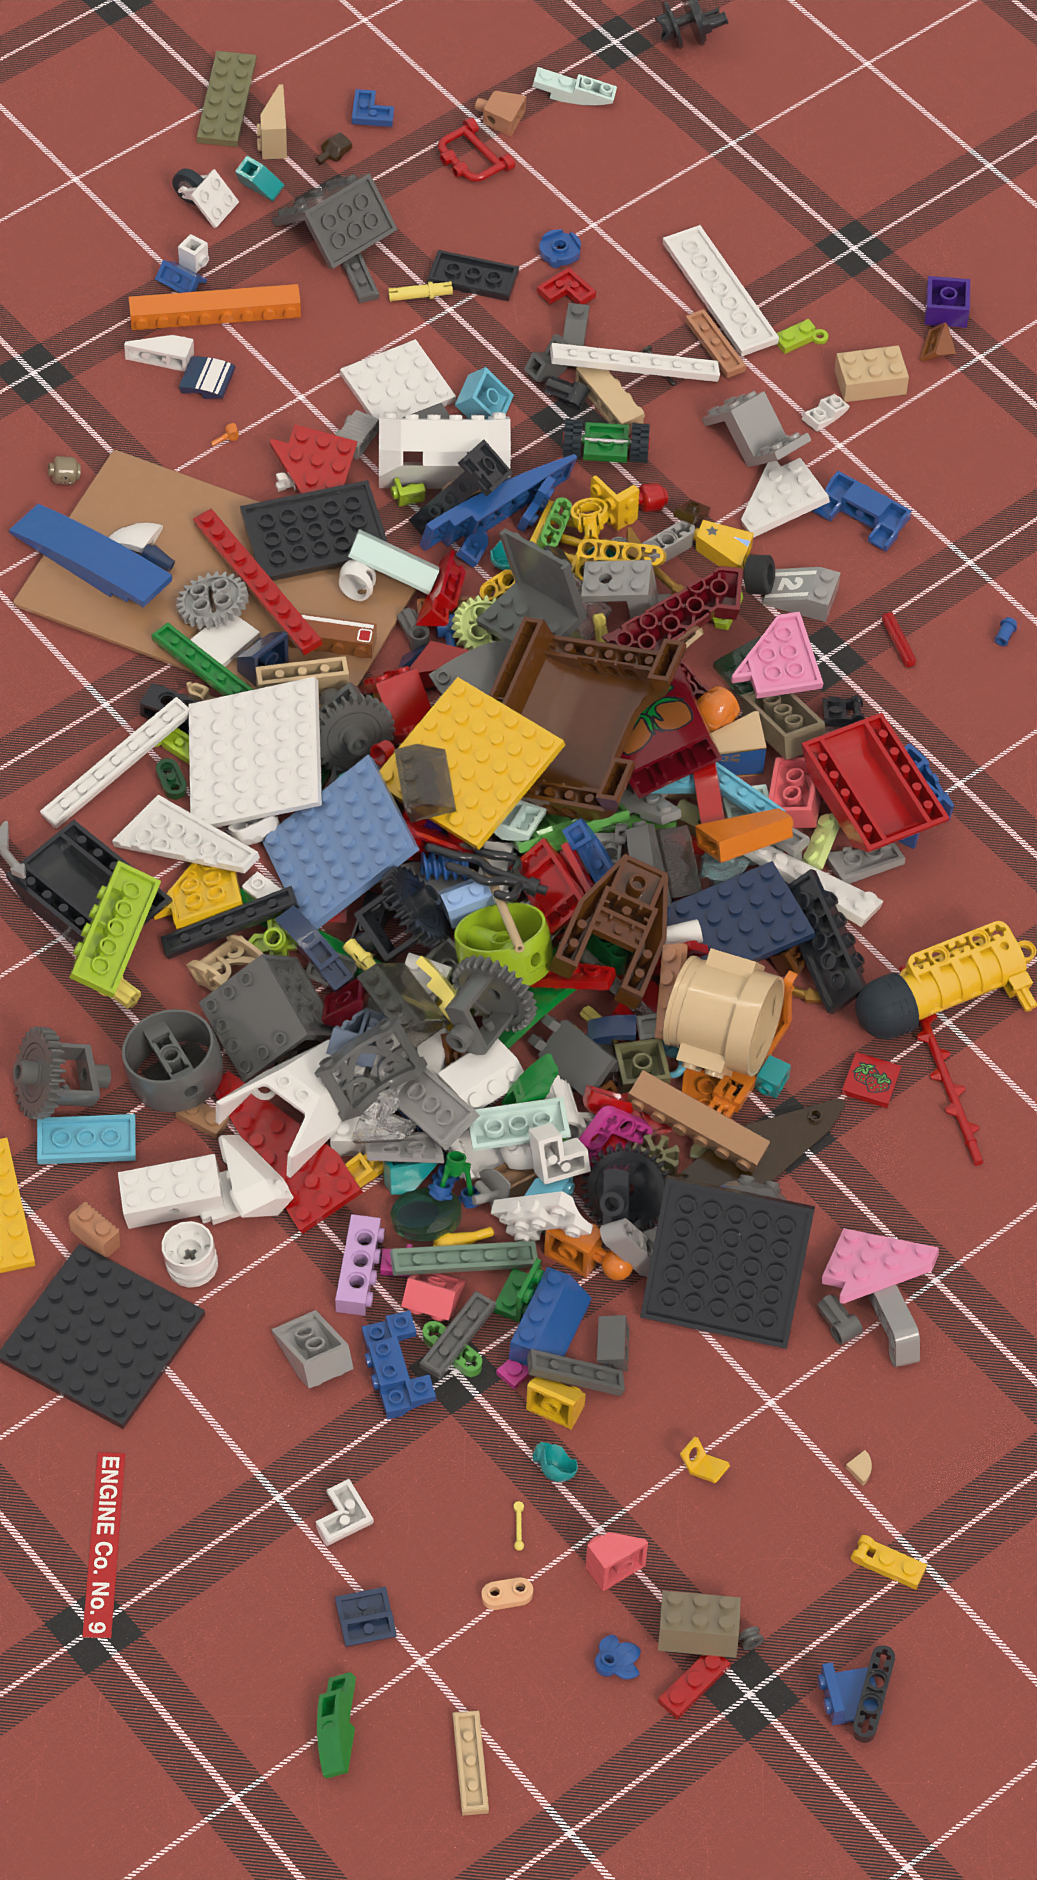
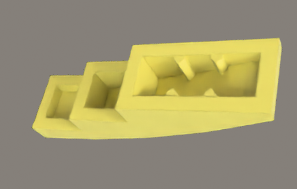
(439, 984)

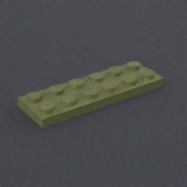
(226, 99)

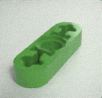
(561, 519)
(460, 1363)

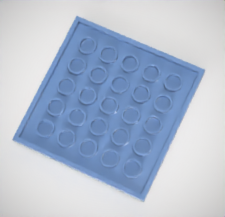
(343, 846)

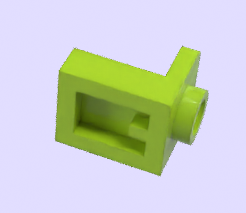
(407, 495)

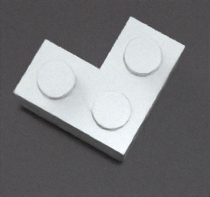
(556, 1159)

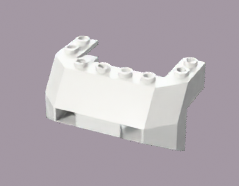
(442, 443)

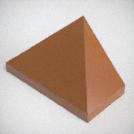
(937, 343)

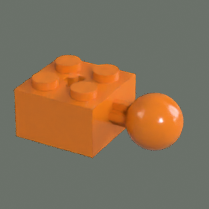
(583, 1253)

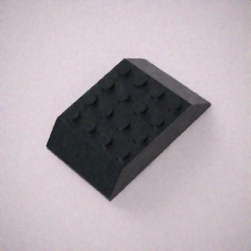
(66, 878)

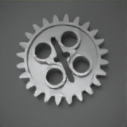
(196, 604)

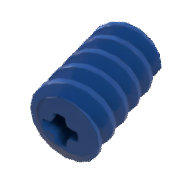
(436, 867)

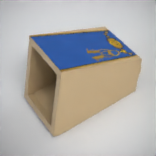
(742, 746)

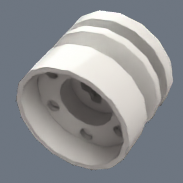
(190, 1254)

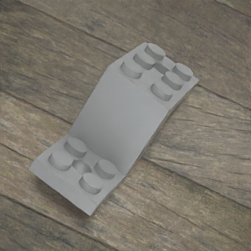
(755, 428)
(629, 582)

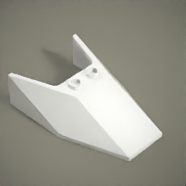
(300, 1087)

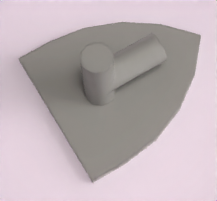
(491, 1187)

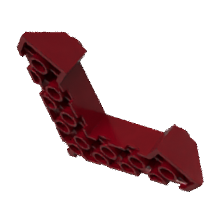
(683, 614)

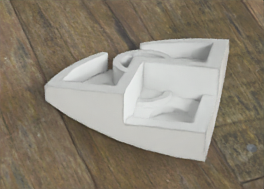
(137, 536)

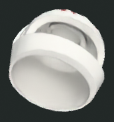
(355, 577)

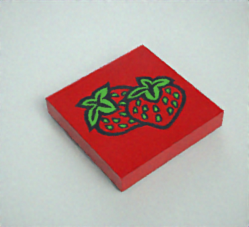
(871, 1080)

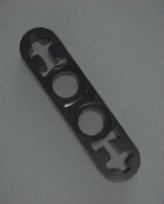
(873, 1693)

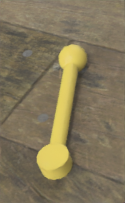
(518, 1508)

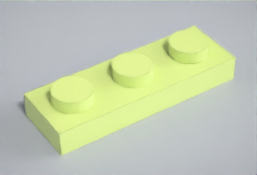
(821, 841)

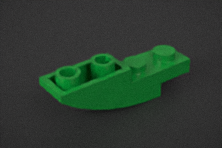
(533, 1083)
(333, 1726)

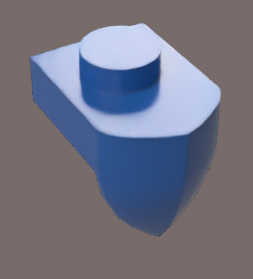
(473, 548)

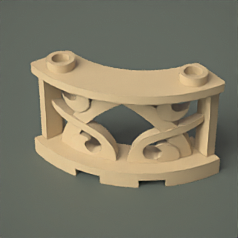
(207, 970)

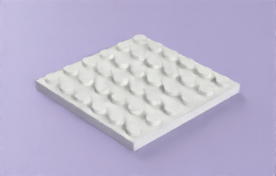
(255, 753)

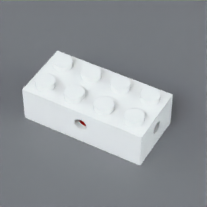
(170, 1191)

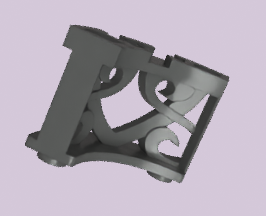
(401, 1072)

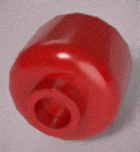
(652, 497)

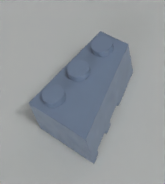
(351, 1029)

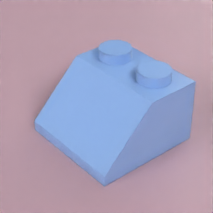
(464, 899)

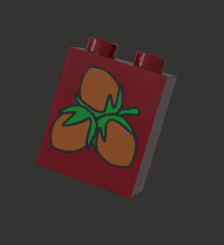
(670, 740)

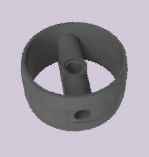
(161, 1035)

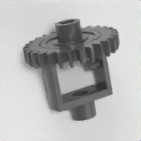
(351, 726)
(493, 994)
(39, 1072)

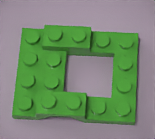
(552, 826)

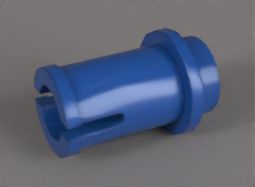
(1007, 627)

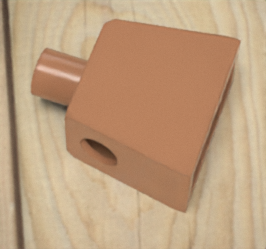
(502, 111)

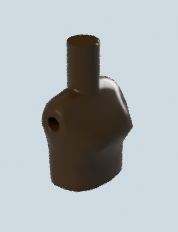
(334, 148)

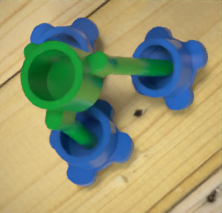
(448, 1175)

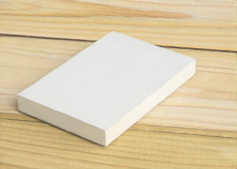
(226, 641)

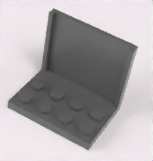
(342, 217)
(541, 590)
(265, 1013)

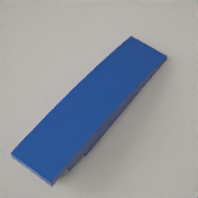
(484, 512)
(91, 556)

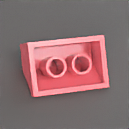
(795, 791)

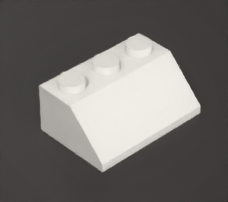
(482, 1077)

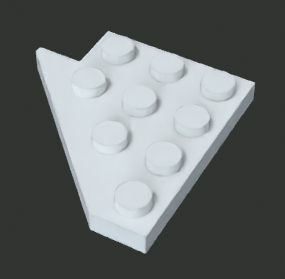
(782, 496)

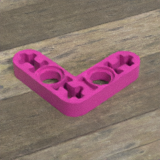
(612, 1125)

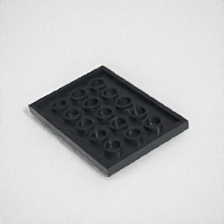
(310, 529)

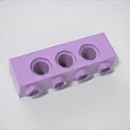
(361, 1230)

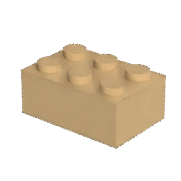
(871, 373)

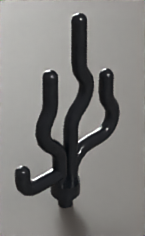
(500, 877)

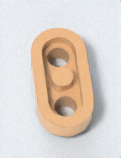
(508, 1595)

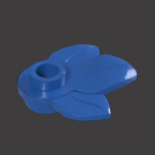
(620, 1658)

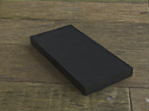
(474, 275)

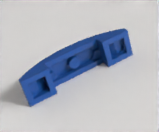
(589, 848)

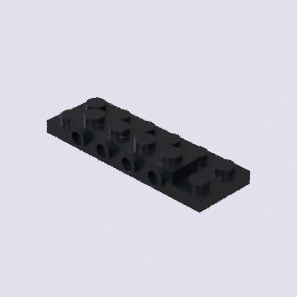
(831, 954)

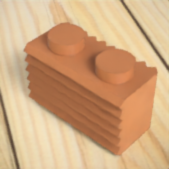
(94, 1230)

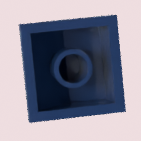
(266, 651)

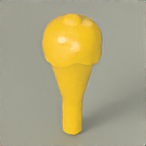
(463, 1238)

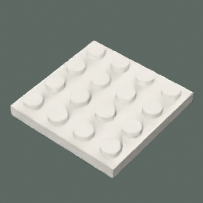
(397, 382)

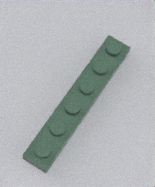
(463, 1258)

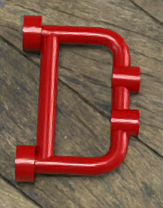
(459, 168)

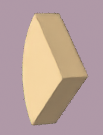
(860, 1467)

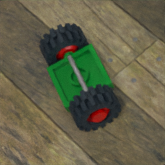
(606, 441)

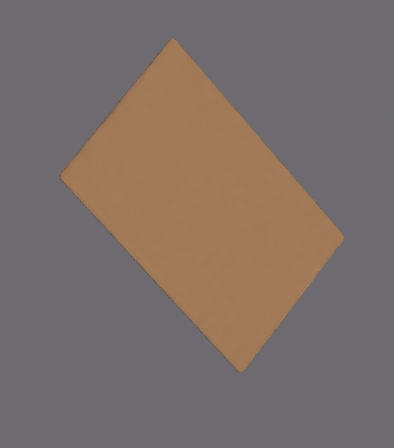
(144, 492)

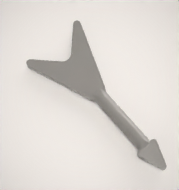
(16, 868)

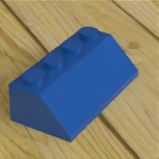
(550, 1317)

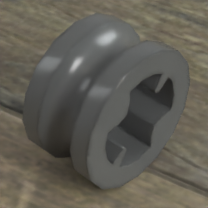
(751, 1638)

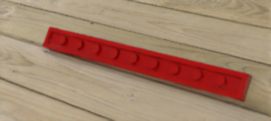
(258, 582)

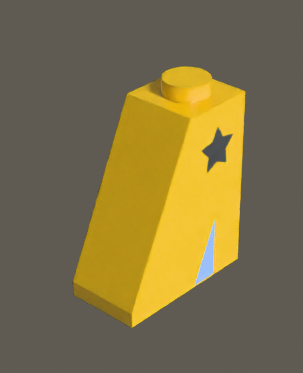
(723, 544)

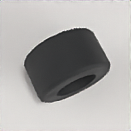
(759, 574)

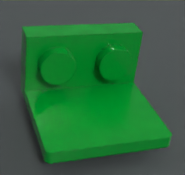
(518, 1292)

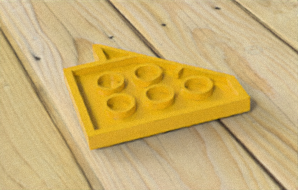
(202, 894)

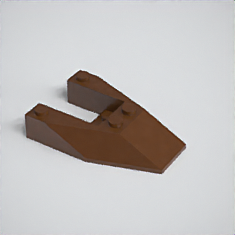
(626, 910)

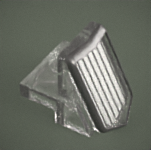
(379, 1122)

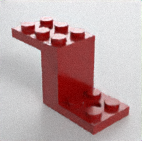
(403, 696)

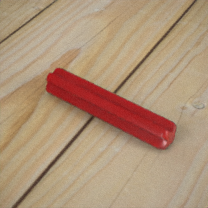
(898, 639)

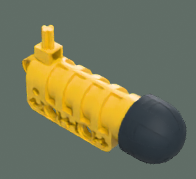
(898, 1001)

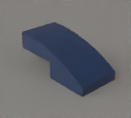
(612, 1027)

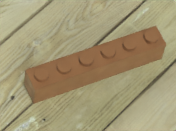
(697, 1122)

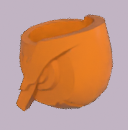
(718, 707)

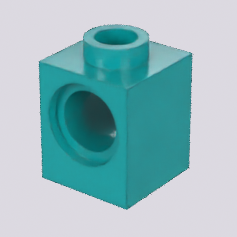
(772, 1077)

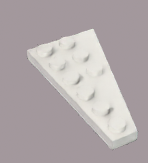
(179, 835)

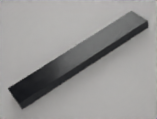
(228, 922)

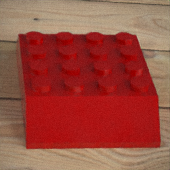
(871, 784)

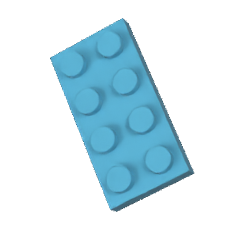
(86, 1139)

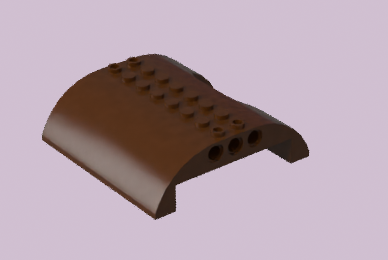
(591, 701)

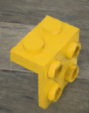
(621, 507)

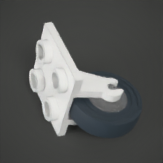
(207, 192)

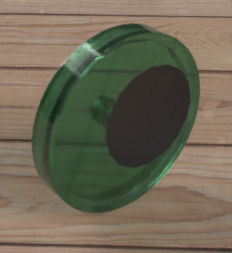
(422, 1217)

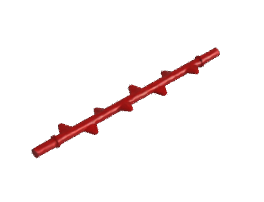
(952, 1090)

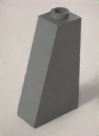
(644, 846)

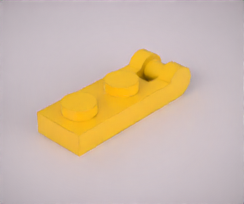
(888, 1562)

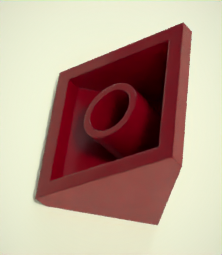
(343, 1003)

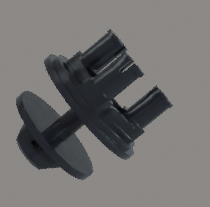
(700, 22)

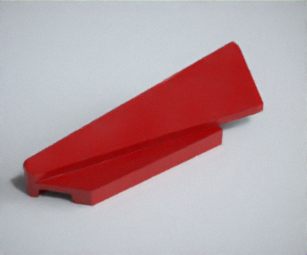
(444, 593)

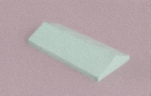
(394, 562)
(510, 1123)

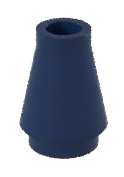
(158, 557)

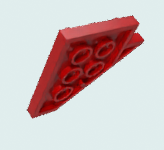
(315, 458)

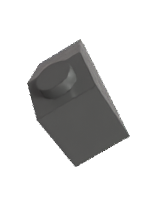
(576, 325)

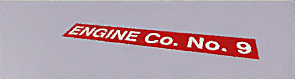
(104, 1545)

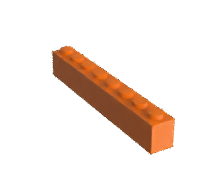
(214, 307)

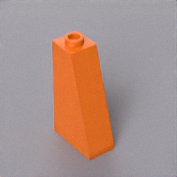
(743, 834)

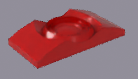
(563, 891)

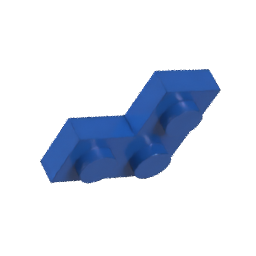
(367, 113)
(538, 504)

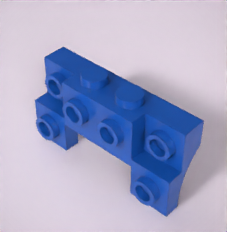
(867, 507)
(389, 1370)

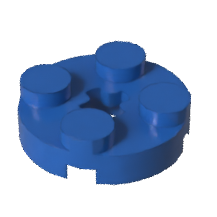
(560, 257)

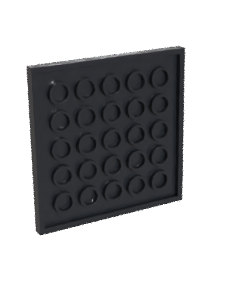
(727, 1261)
(101, 1335)

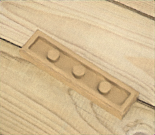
(470, 1763)

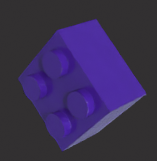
(947, 301)

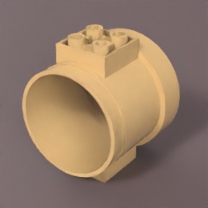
(723, 1014)

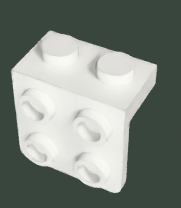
(478, 1159)

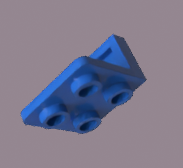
(843, 1693)

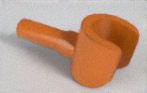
(231, 434)

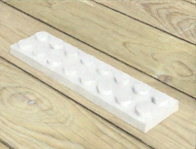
(720, 290)

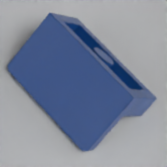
(178, 277)

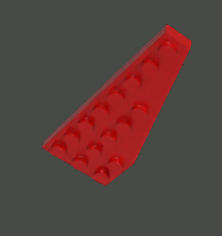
(319, 1185)

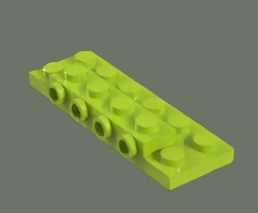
(113, 929)

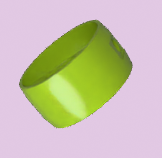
(486, 935)

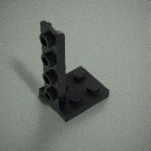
(482, 471)

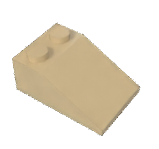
(273, 128)

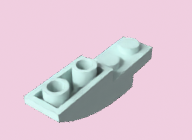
(575, 91)

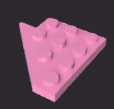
(781, 660)
(874, 1262)

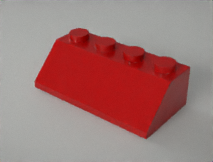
(425, 835)

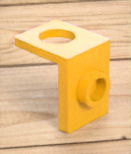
(703, 1465)

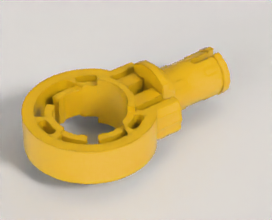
(590, 521)

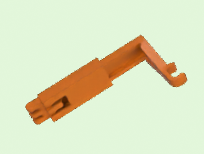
(726, 1100)

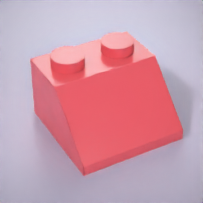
(433, 1295)
(614, 1558)

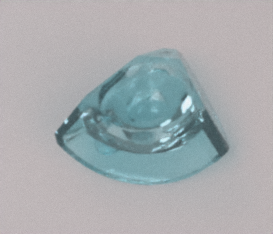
(722, 871)

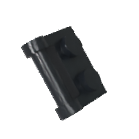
(835, 711)

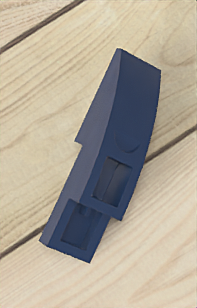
(314, 948)

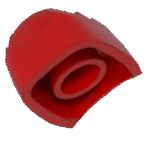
(597, 1098)

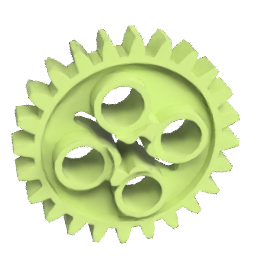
(466, 624)

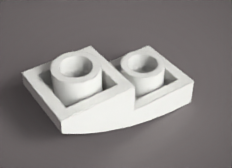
(827, 412)

